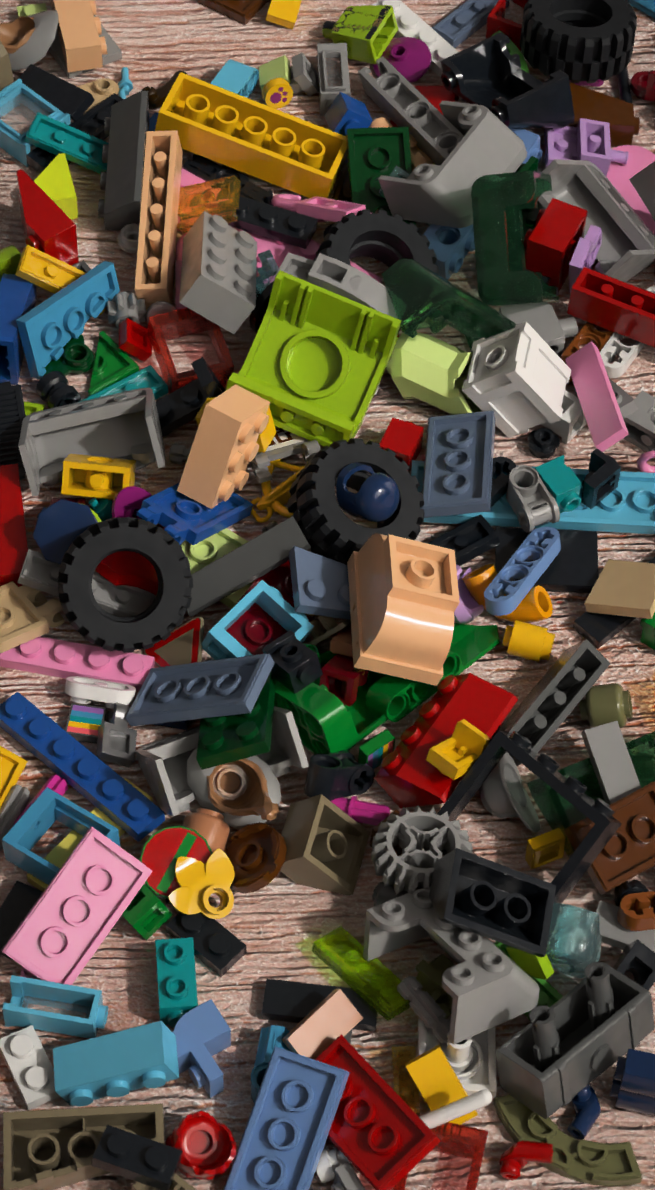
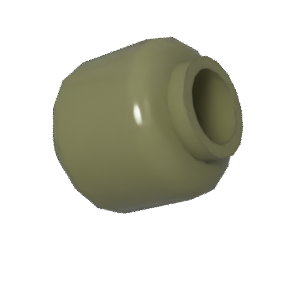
(606, 704)

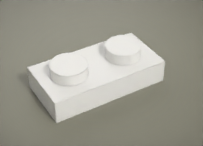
(29, 1067)

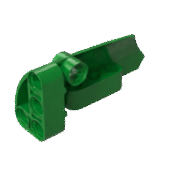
(331, 726)

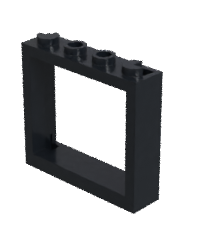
(568, 788)

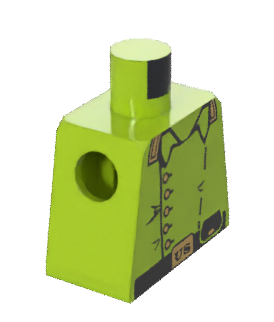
(364, 30)

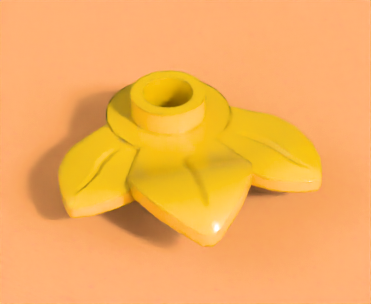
(201, 880)

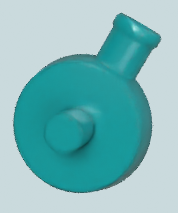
(102, 507)

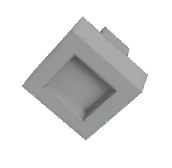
(303, 75)

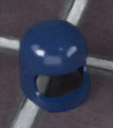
(375, 499)

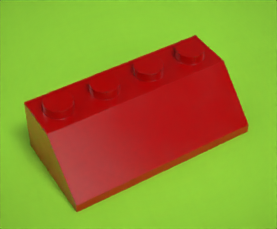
(406, 772)

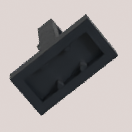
(185, 403)

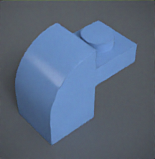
(199, 1037)

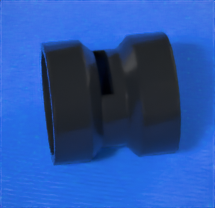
(56, 390)

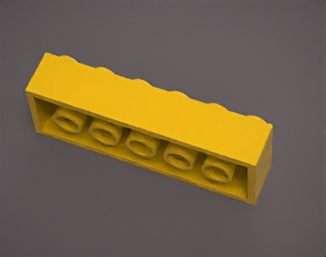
(253, 137)

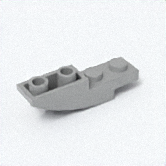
(340, 279)

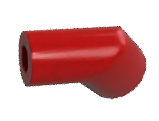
(521, 1154)

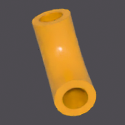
(533, 608)

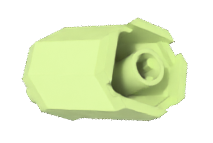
(431, 372)

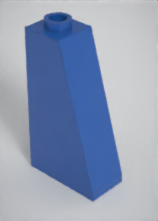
(16, 299)

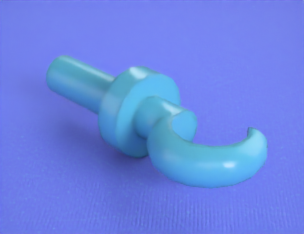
(124, 84)

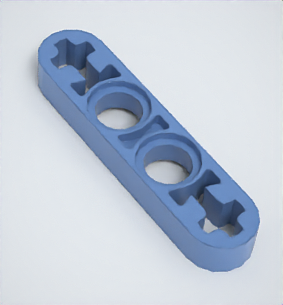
(518, 568)

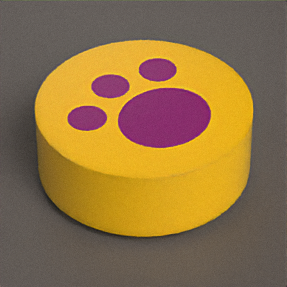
(277, 93)

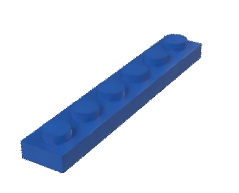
(79, 767)

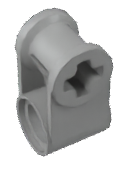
(534, 502)

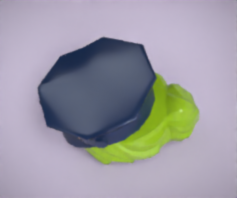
(60, 526)

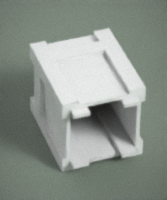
(517, 379)

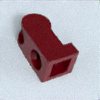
(343, 678)

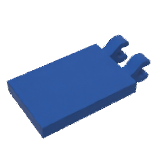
(189, 519)

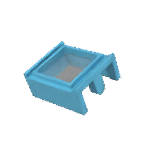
(17, 113)

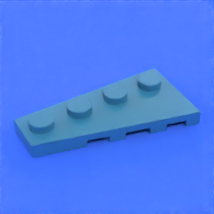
(64, 315)

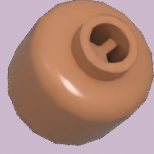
(210, 826)

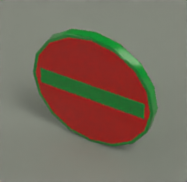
(161, 854)

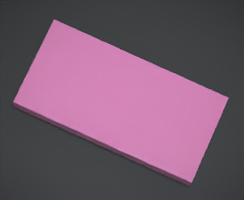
(77, 909)

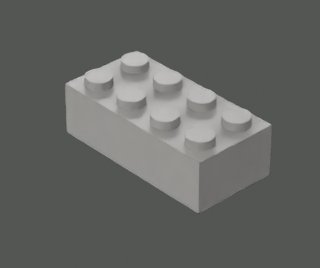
(219, 272)

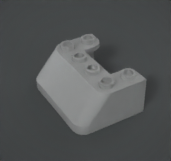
(484, 983)

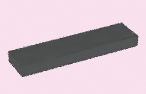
(245, 564)

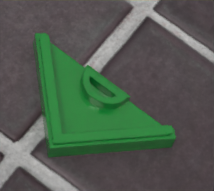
(109, 365)

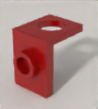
(506, 26)

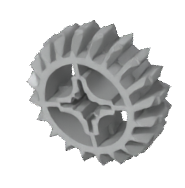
(422, 840)

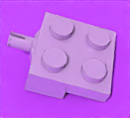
(585, 142)

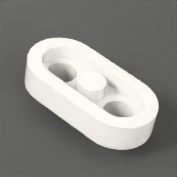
(86, 689)

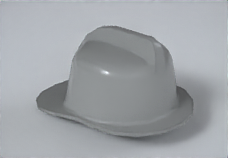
(506, 796)

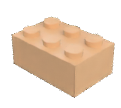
(224, 446)

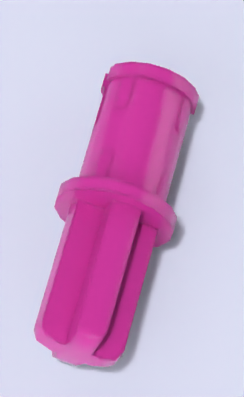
(362, 811)

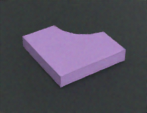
(585, 253)

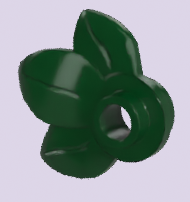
(75, 359)

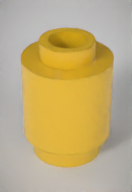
(528, 641)

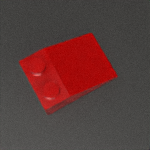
(45, 223)

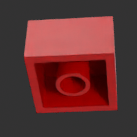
(554, 240)

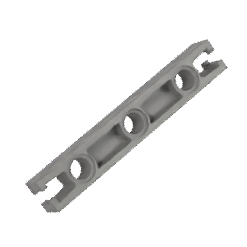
(411, 110)

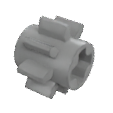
(126, 306)

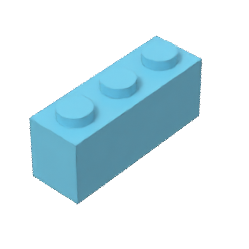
(115, 1064)

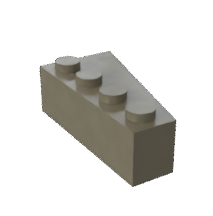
(58, 1144)

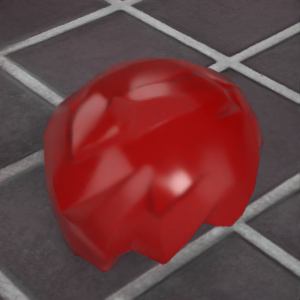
(205, 1145)

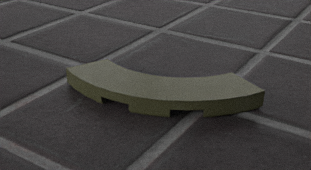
(573, 1159)

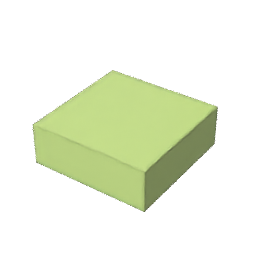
(275, 69)

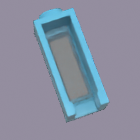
(55, 1007)

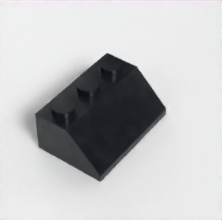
(493, 901)

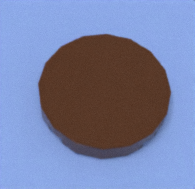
(256, 856)

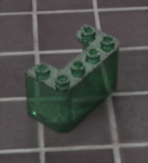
(500, 238)

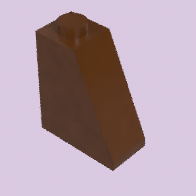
(604, 108)

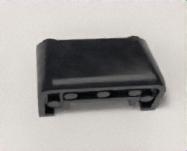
(494, 78)

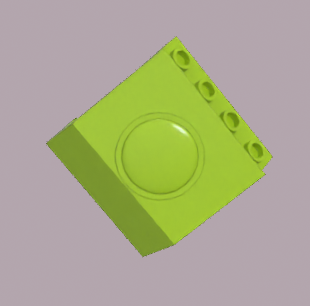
(317, 359)

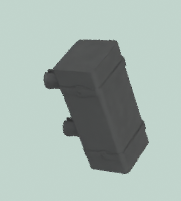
(574, 1039)

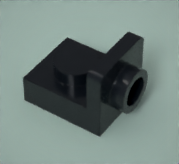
(601, 479)

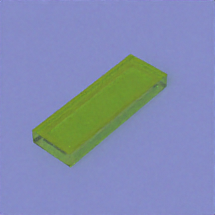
(367, 978)

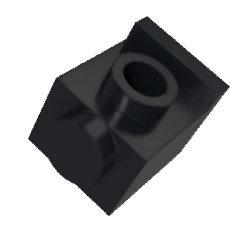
(294, 662)
(640, 961)

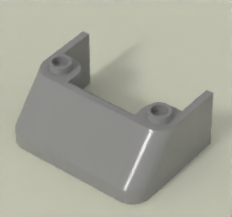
(444, 191)
(626, 240)
(95, 427)
(166, 760)

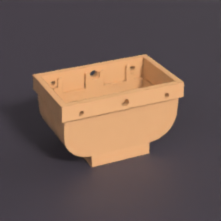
(402, 607)

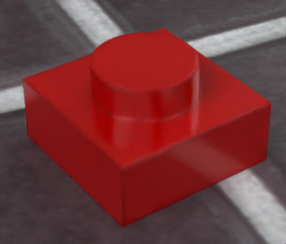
(134, 340)

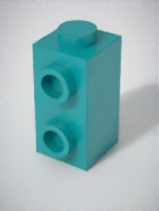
(175, 978)

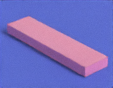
(596, 397)

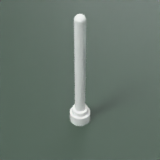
(333, 1158)

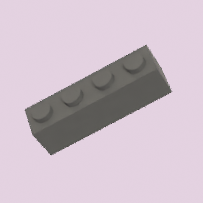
(556, 695)

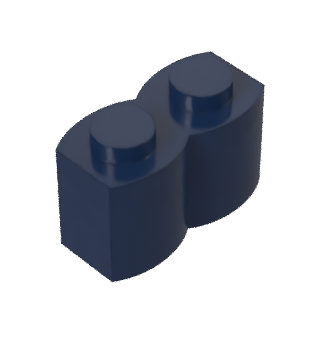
(635, 1082)

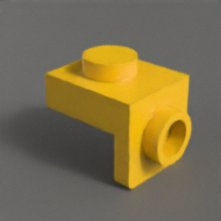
(459, 753)

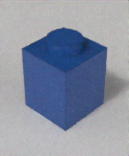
(347, 114)

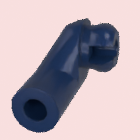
(587, 1112)

